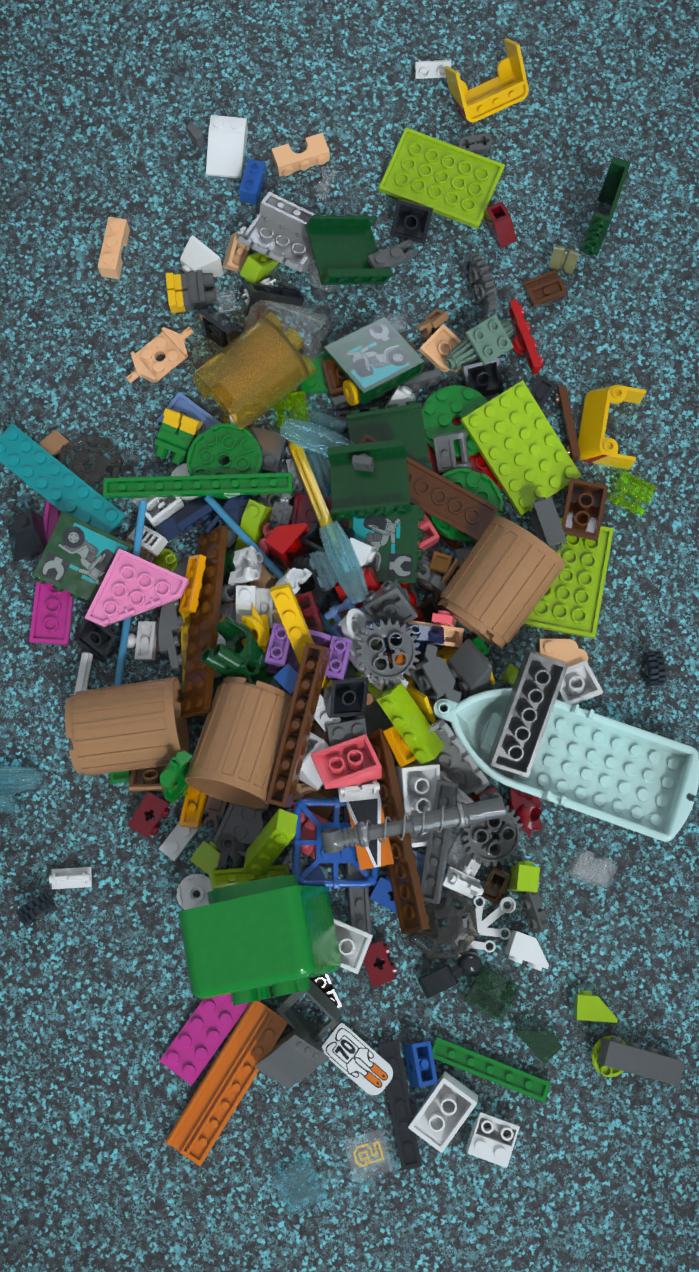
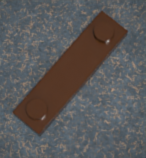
(561, 398)

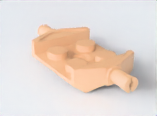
(166, 343)

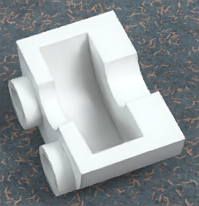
(247, 565)
(295, 578)

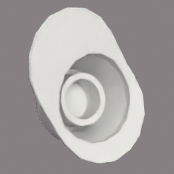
(354, 624)

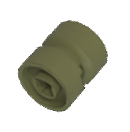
(563, 259)

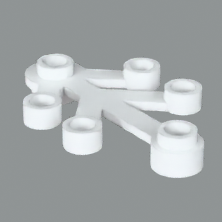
(483, 924)

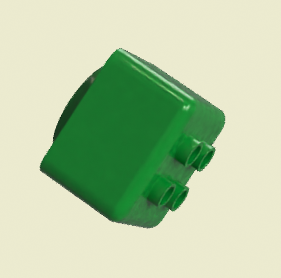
(259, 939)

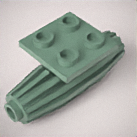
(482, 343)

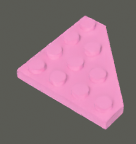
(133, 588)

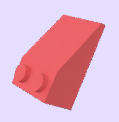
(347, 763)

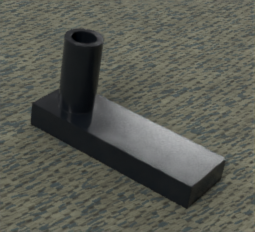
(273, 293)

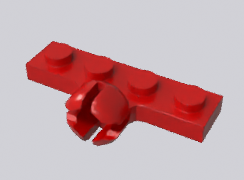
(523, 341)

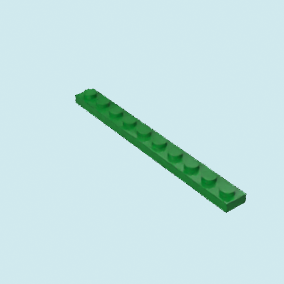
(198, 485)

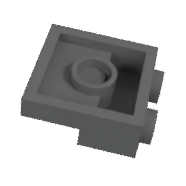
(389, 603)

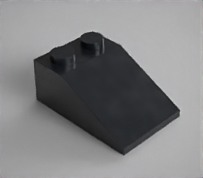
(219, 328)

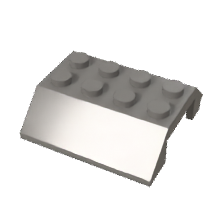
(280, 232)
(456, 761)

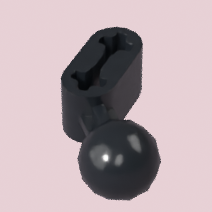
(446, 976)

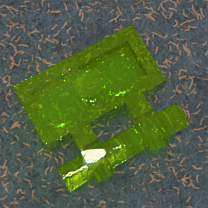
(297, 406)
(635, 488)

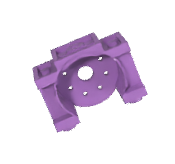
(281, 652)

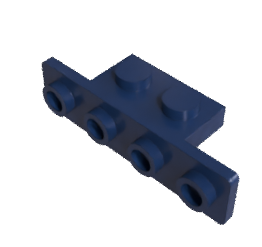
(234, 507)
(187, 518)
(424, 634)

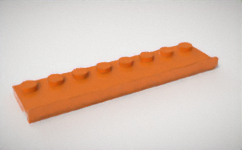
(226, 1082)

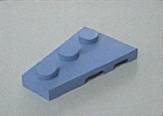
(187, 407)

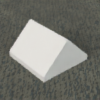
(579, 684)

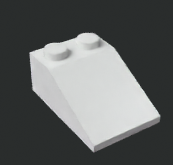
(226, 146)
(352, 945)
(443, 1112)

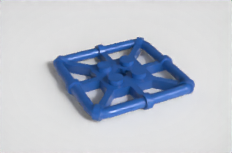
(347, 855)

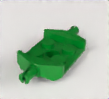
(173, 777)

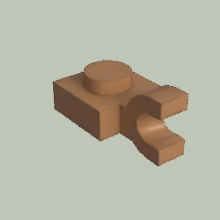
(433, 320)

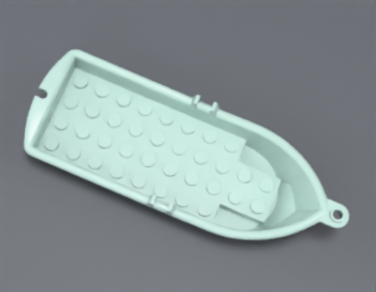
(589, 764)

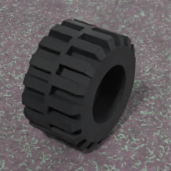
(311, 583)

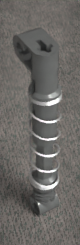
(488, 808)

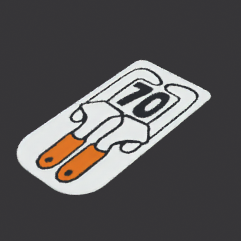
(358, 1060)

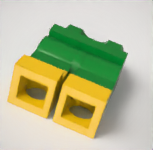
(176, 435)

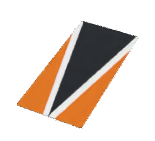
(376, 853)

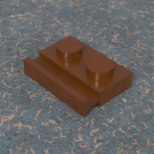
(544, 288)

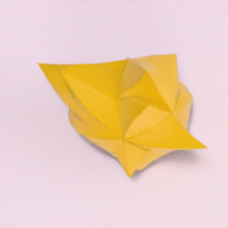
(259, 628)

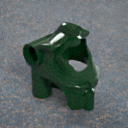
(235, 658)

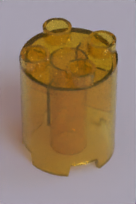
(254, 371)

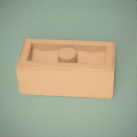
(235, 254)

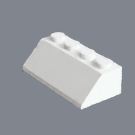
(418, 790)

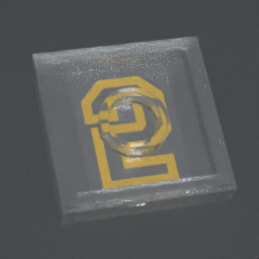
(368, 1154)

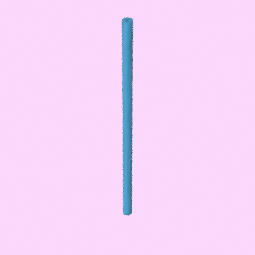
(249, 542)
(126, 622)

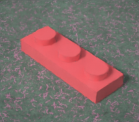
(444, 618)

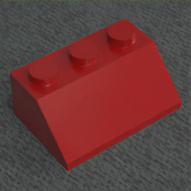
(285, 543)

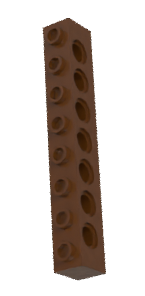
(298, 725)

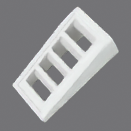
(158, 545)

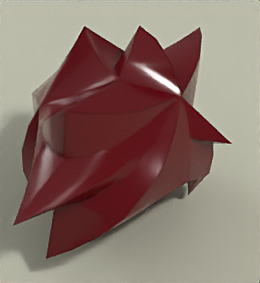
(527, 808)

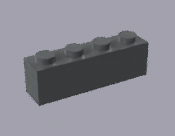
(639, 1061)

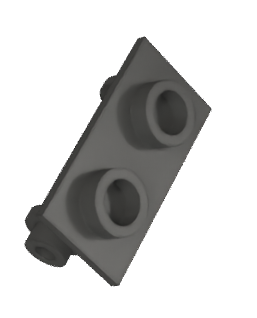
(536, 920)

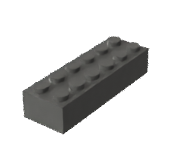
(527, 713)

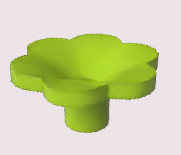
(511, 674)

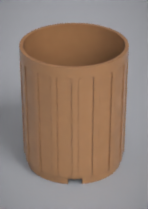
(501, 581)
(126, 726)
(240, 743)

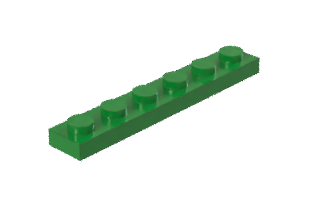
(490, 1069)

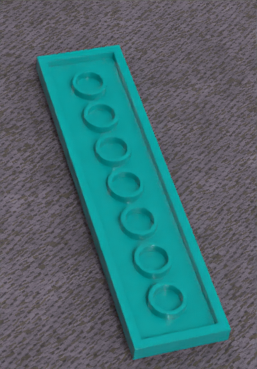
(56, 481)

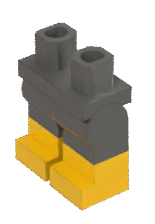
(189, 291)

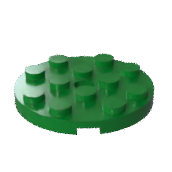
(446, 405)
(221, 442)
(477, 484)

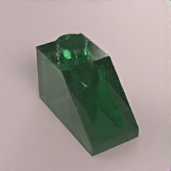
(540, 1042)

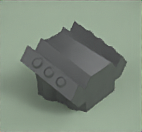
(433, 676)
(292, 1058)

